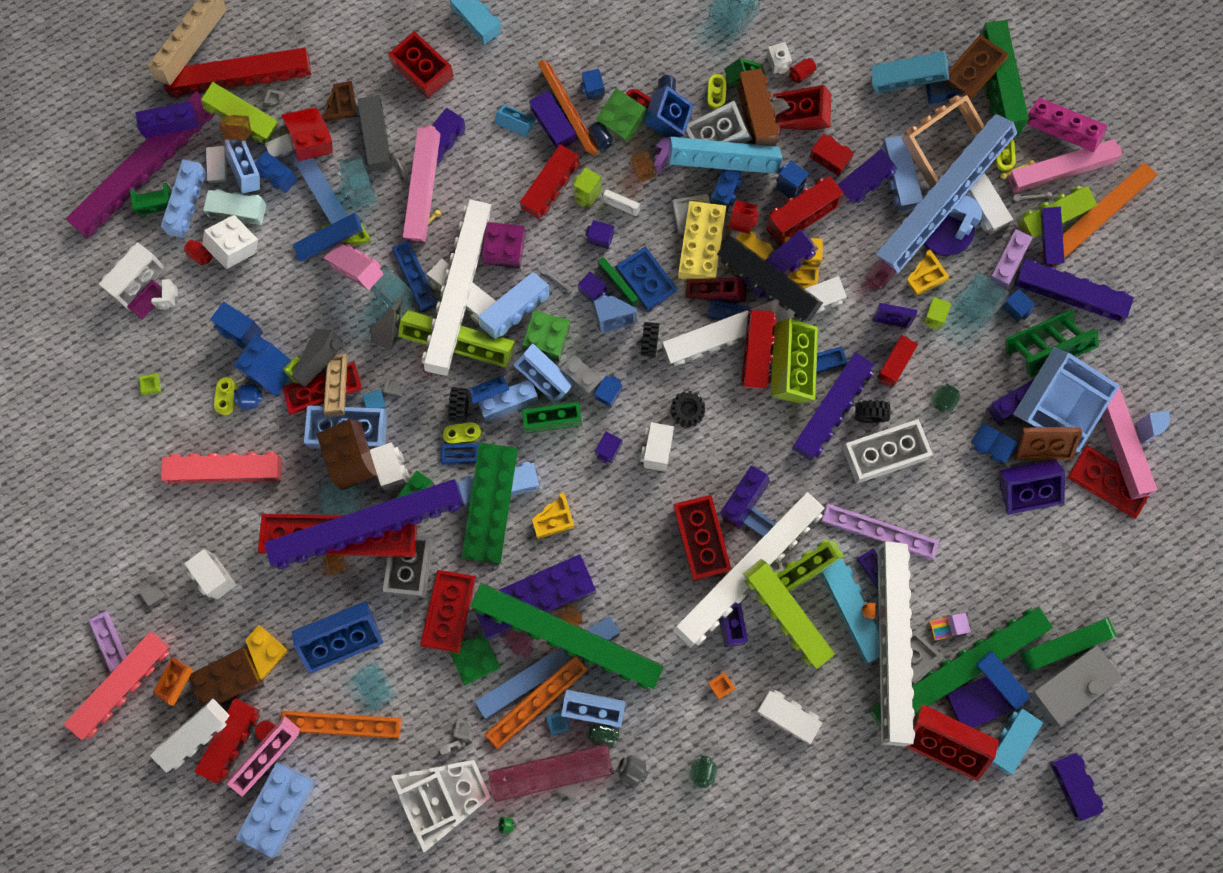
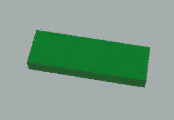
(618, 282)

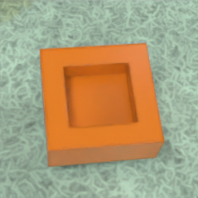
(721, 685)

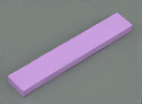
(878, 530)

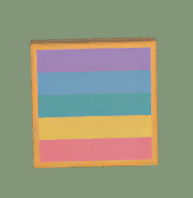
(940, 629)

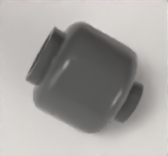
(632, 770)

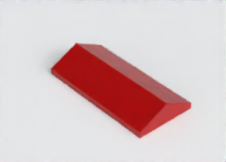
(313, 394)

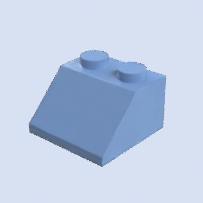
(613, 313)

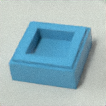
(374, 400)
(557, 723)

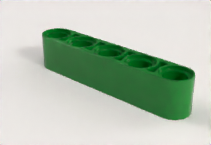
(1068, 644)

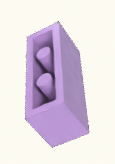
(1010, 258)

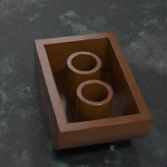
(347, 454)

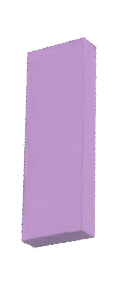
(107, 640)

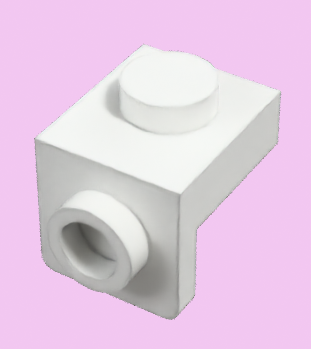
(169, 292)

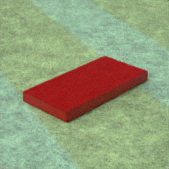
(1105, 480)
(448, 611)

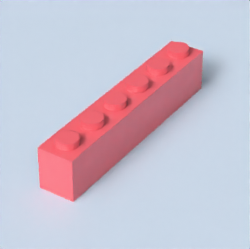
(221, 468)
(117, 686)

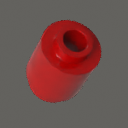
(802, 70)
(197, 252)

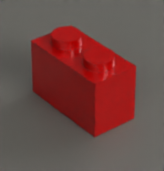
(831, 154)

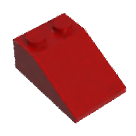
(808, 109)
(307, 134)

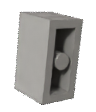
(582, 376)

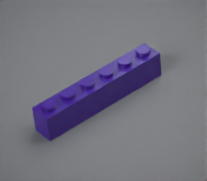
(1073, 290)
(833, 406)

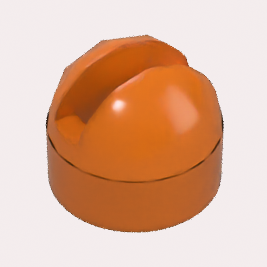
(868, 610)

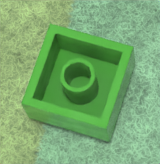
(622, 115)
(547, 334)

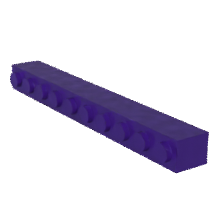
(364, 524)

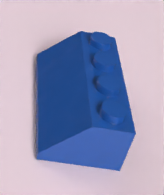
(337, 637)

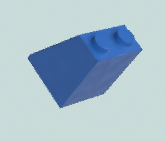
(263, 365)

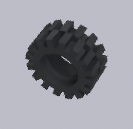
(650, 339)
(687, 398)
(458, 404)
(872, 411)

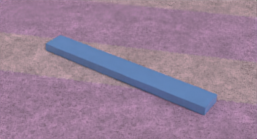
(536, 674)

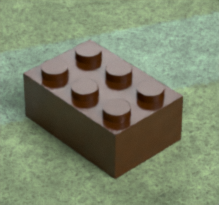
(226, 678)

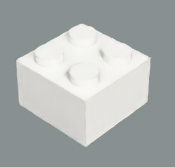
(230, 241)
(658, 446)
(389, 467)
(210, 574)

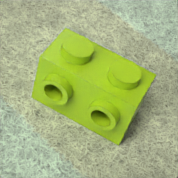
(587, 187)

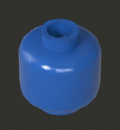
(247, 396)

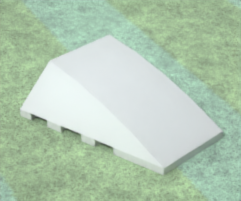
(440, 798)

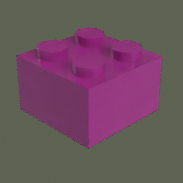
(503, 245)

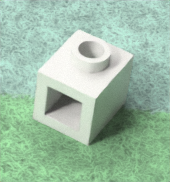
(779, 58)

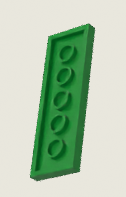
(489, 503)

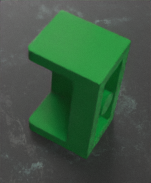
(152, 201)

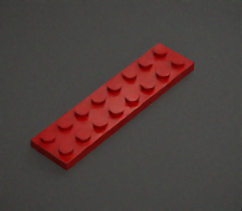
(391, 544)

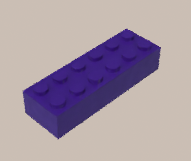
(546, 590)

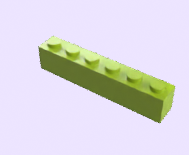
(469, 341)
(788, 613)

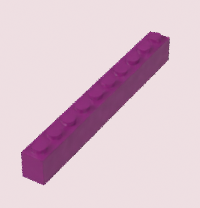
(132, 175)

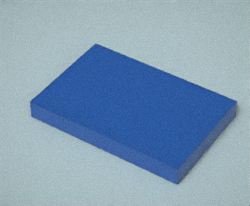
(646, 278)

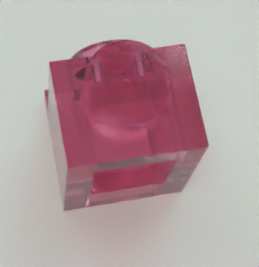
(885, 274)
(519, 643)

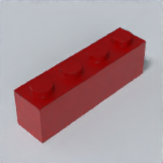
(549, 182)
(758, 348)
(225, 744)

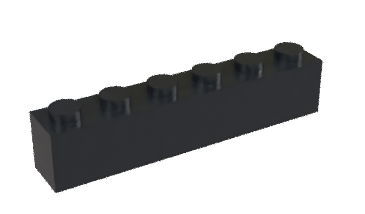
(769, 278)

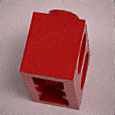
(743, 217)

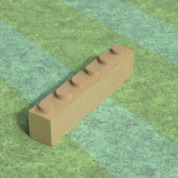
(186, 40)

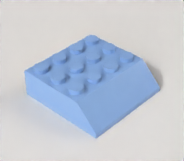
(1066, 395)

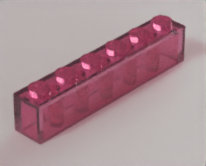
(550, 772)

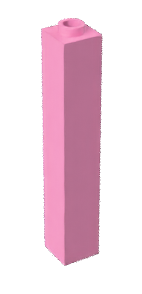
(1064, 166)
(421, 184)
(1128, 448)

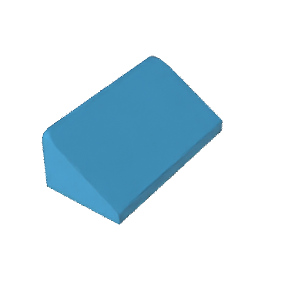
(514, 120)

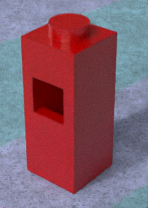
(897, 361)

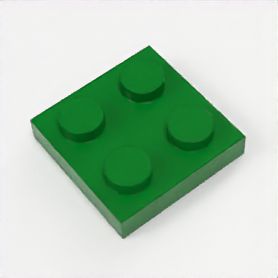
(475, 659)

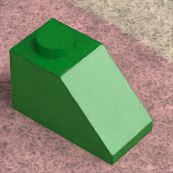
(740, 65)

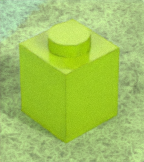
(937, 313)

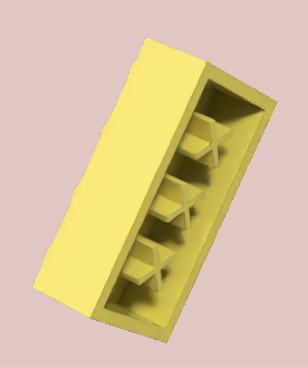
(701, 241)

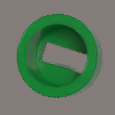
(505, 825)

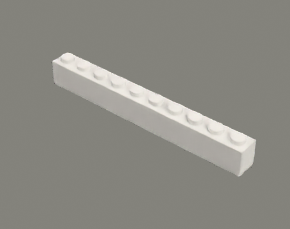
(457, 288)
(733, 328)
(732, 586)
(895, 645)

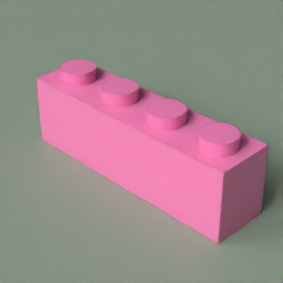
(354, 265)
(263, 756)

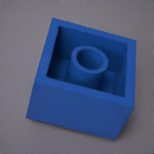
(668, 113)
(234, 325)

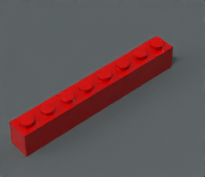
(241, 72)

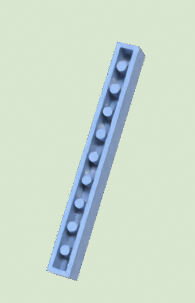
(947, 192)

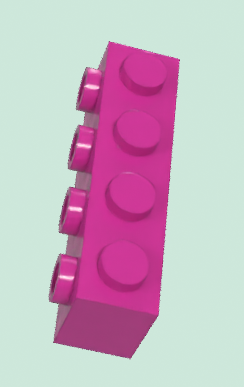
(1066, 124)

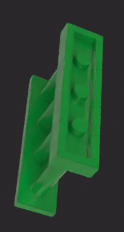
(1075, 346)

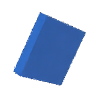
(488, 389)

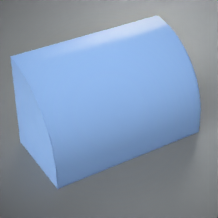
(1152, 425)

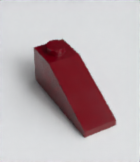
(721, 289)

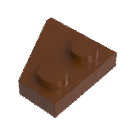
(341, 102)

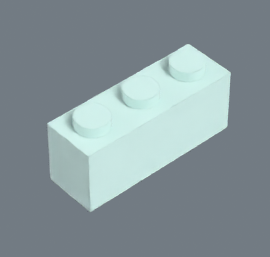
(224, 205)

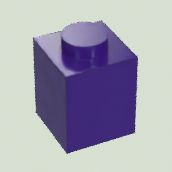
(600, 234)
(592, 287)
(608, 448)

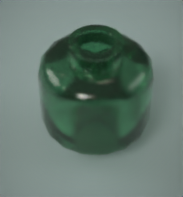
(946, 398)
(603, 734)
(703, 772)

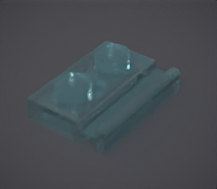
(373, 685)

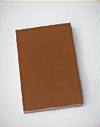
(976, 66)
(1047, 443)

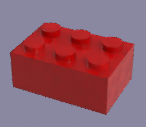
(421, 64)

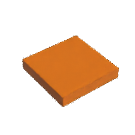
(172, 681)

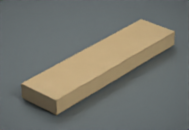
(335, 386)

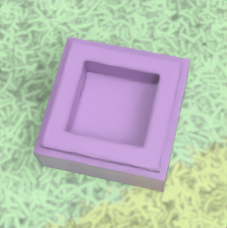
(959, 624)

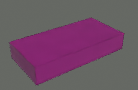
(142, 302)

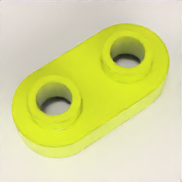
(716, 93)
(1008, 156)
(225, 395)
(462, 433)

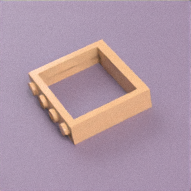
(969, 114)

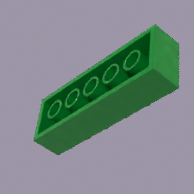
(1004, 86)

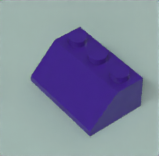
(1032, 486)

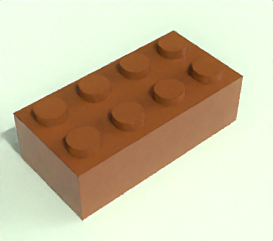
(757, 108)

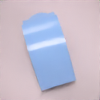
(969, 213)

